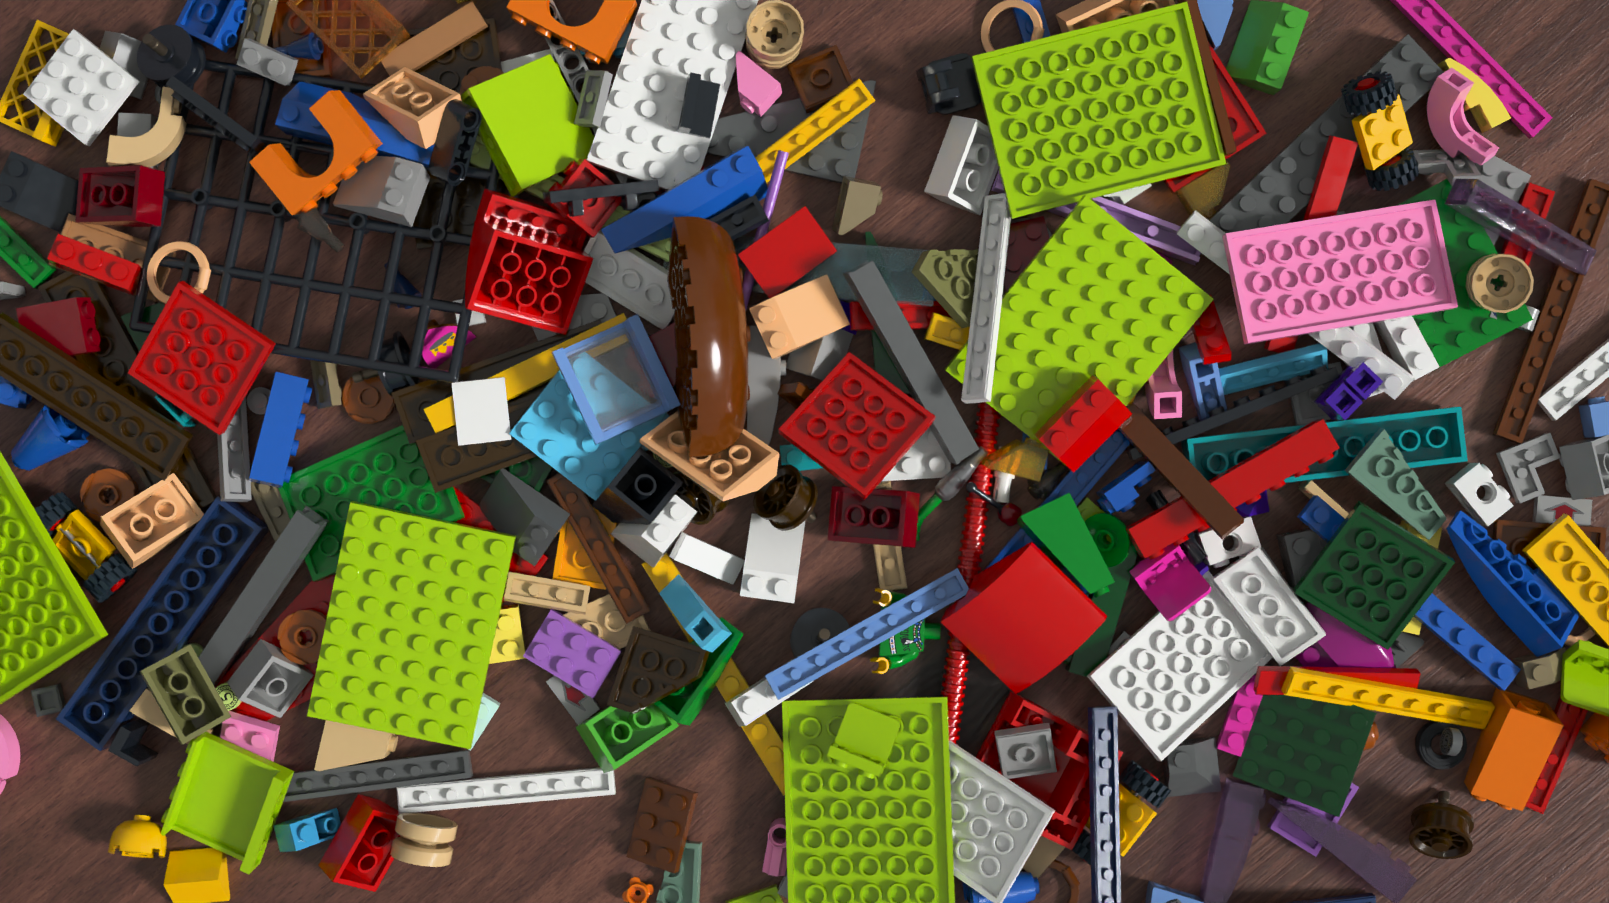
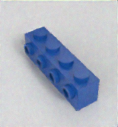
(279, 429)

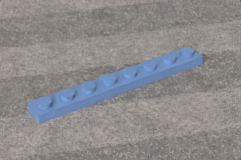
(867, 634)

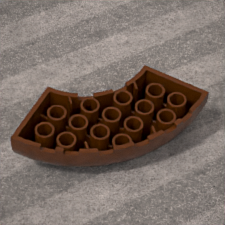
(708, 335)

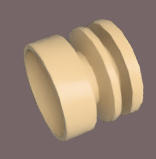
(778, 19)
(1516, 285)

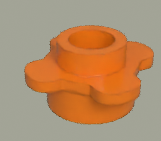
(635, 884)

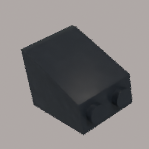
(638, 491)

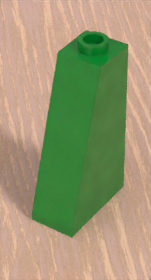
(1068, 543)

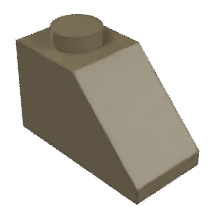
(855, 203)
(1539, 670)

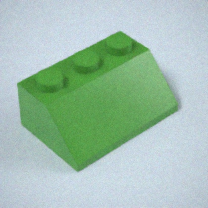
(1266, 45)

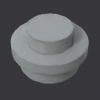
(258, 400)

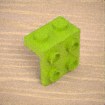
(1586, 677)
(864, 740)

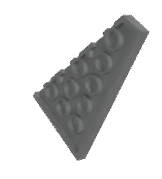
(829, 160)

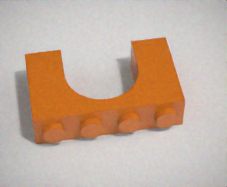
(596, 38)
(352, 144)

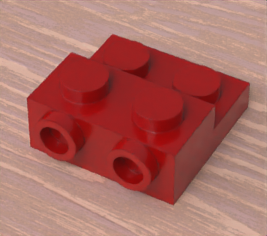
(596, 210)

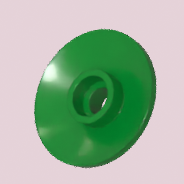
(1103, 524)

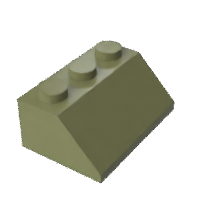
(185, 694)

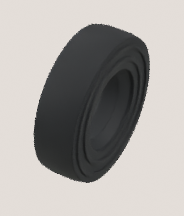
(1425, 752)

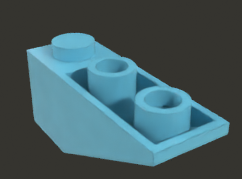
(694, 615)

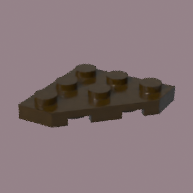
(654, 669)

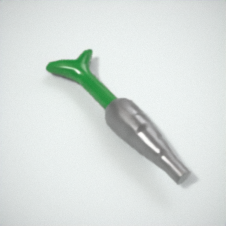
(950, 485)

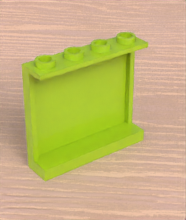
(529, 123)
(227, 799)

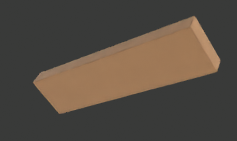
(435, 40)

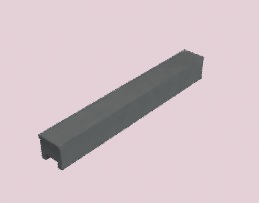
(910, 360)
(261, 592)

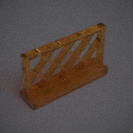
(378, 15)

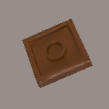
(819, 77)

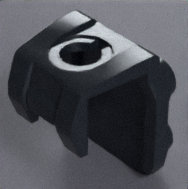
(949, 84)

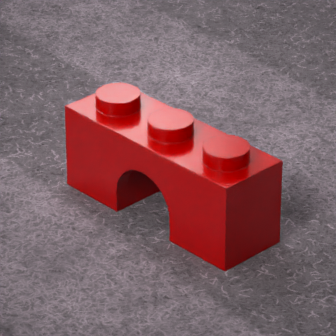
(95, 263)

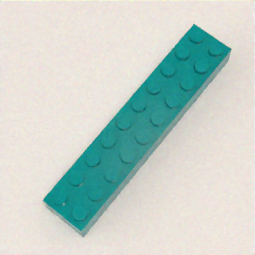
(1421, 437)

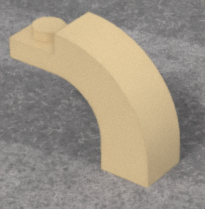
(155, 144)

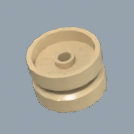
(424, 839)

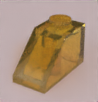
(1205, 192)
(1019, 459)

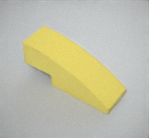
(1481, 99)

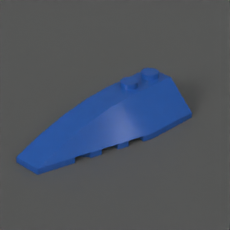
(298, 121)
(701, 195)
(1513, 589)

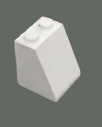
(655, 539)

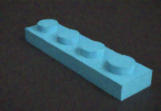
(1272, 368)

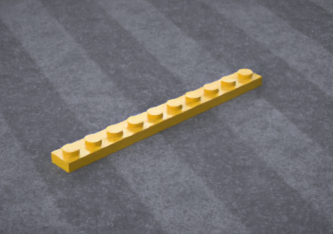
(731, 683)

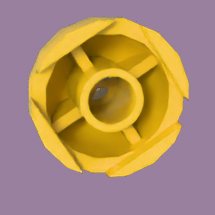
(138, 838)

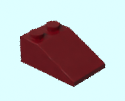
(120, 196)
(880, 519)

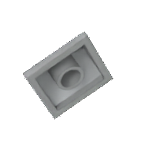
(124, 51)
(821, 355)

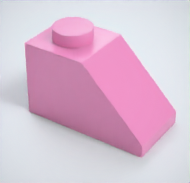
(755, 86)

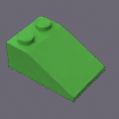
(620, 735)

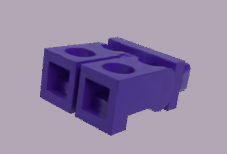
(1345, 393)

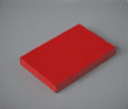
(787, 252)

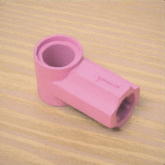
(776, 853)

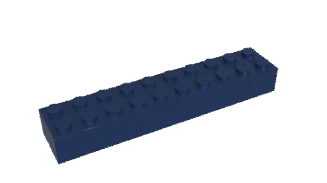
(163, 620)

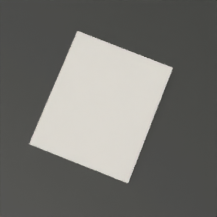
(481, 411)

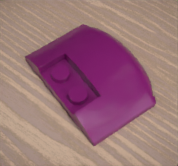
(1343, 646)

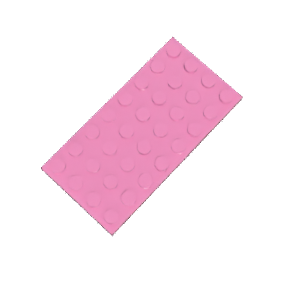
(1339, 271)

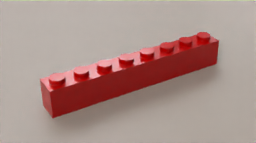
(1237, 485)

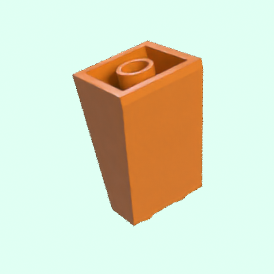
(1512, 750)

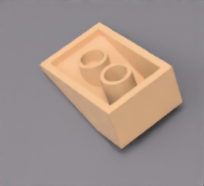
(412, 104)
(799, 316)
(151, 520)

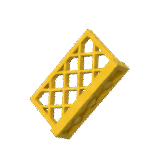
(47, 128)

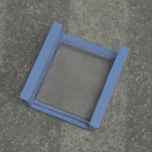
(616, 379)

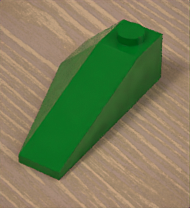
(689, 700)

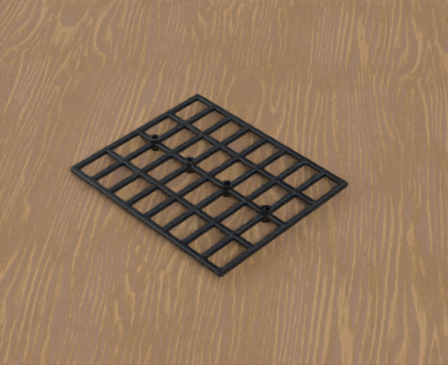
(358, 221)

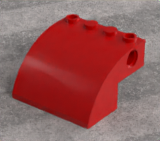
(1061, 790)

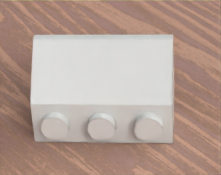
(964, 166)

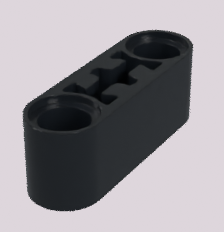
(455, 142)

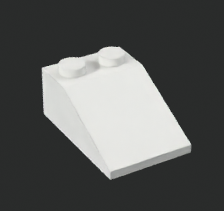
(771, 561)

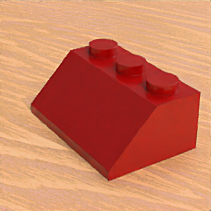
(1083, 423)
(362, 845)

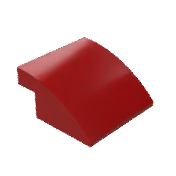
(525, 263)
(1023, 617)

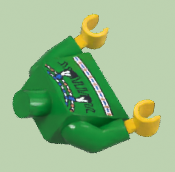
(905, 644)

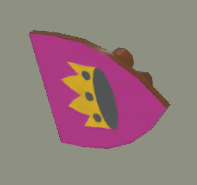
(440, 342)

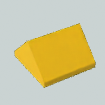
(197, 876)

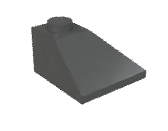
(1192, 768)

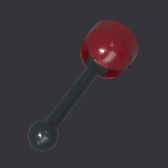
(1007, 512)

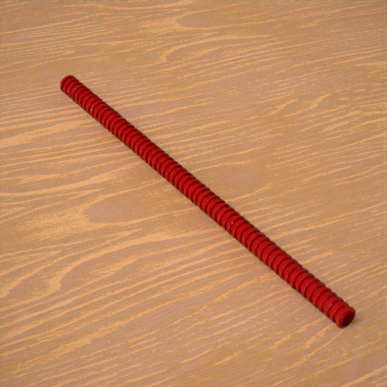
(969, 564)

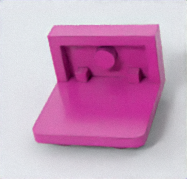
(1171, 582)

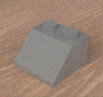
(1586, 467)
(269, 679)

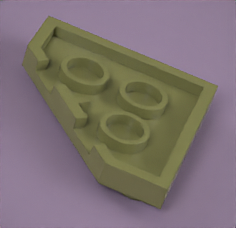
(950, 280)

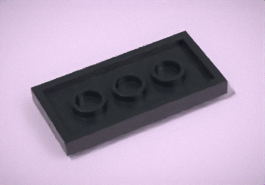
(215, 117)

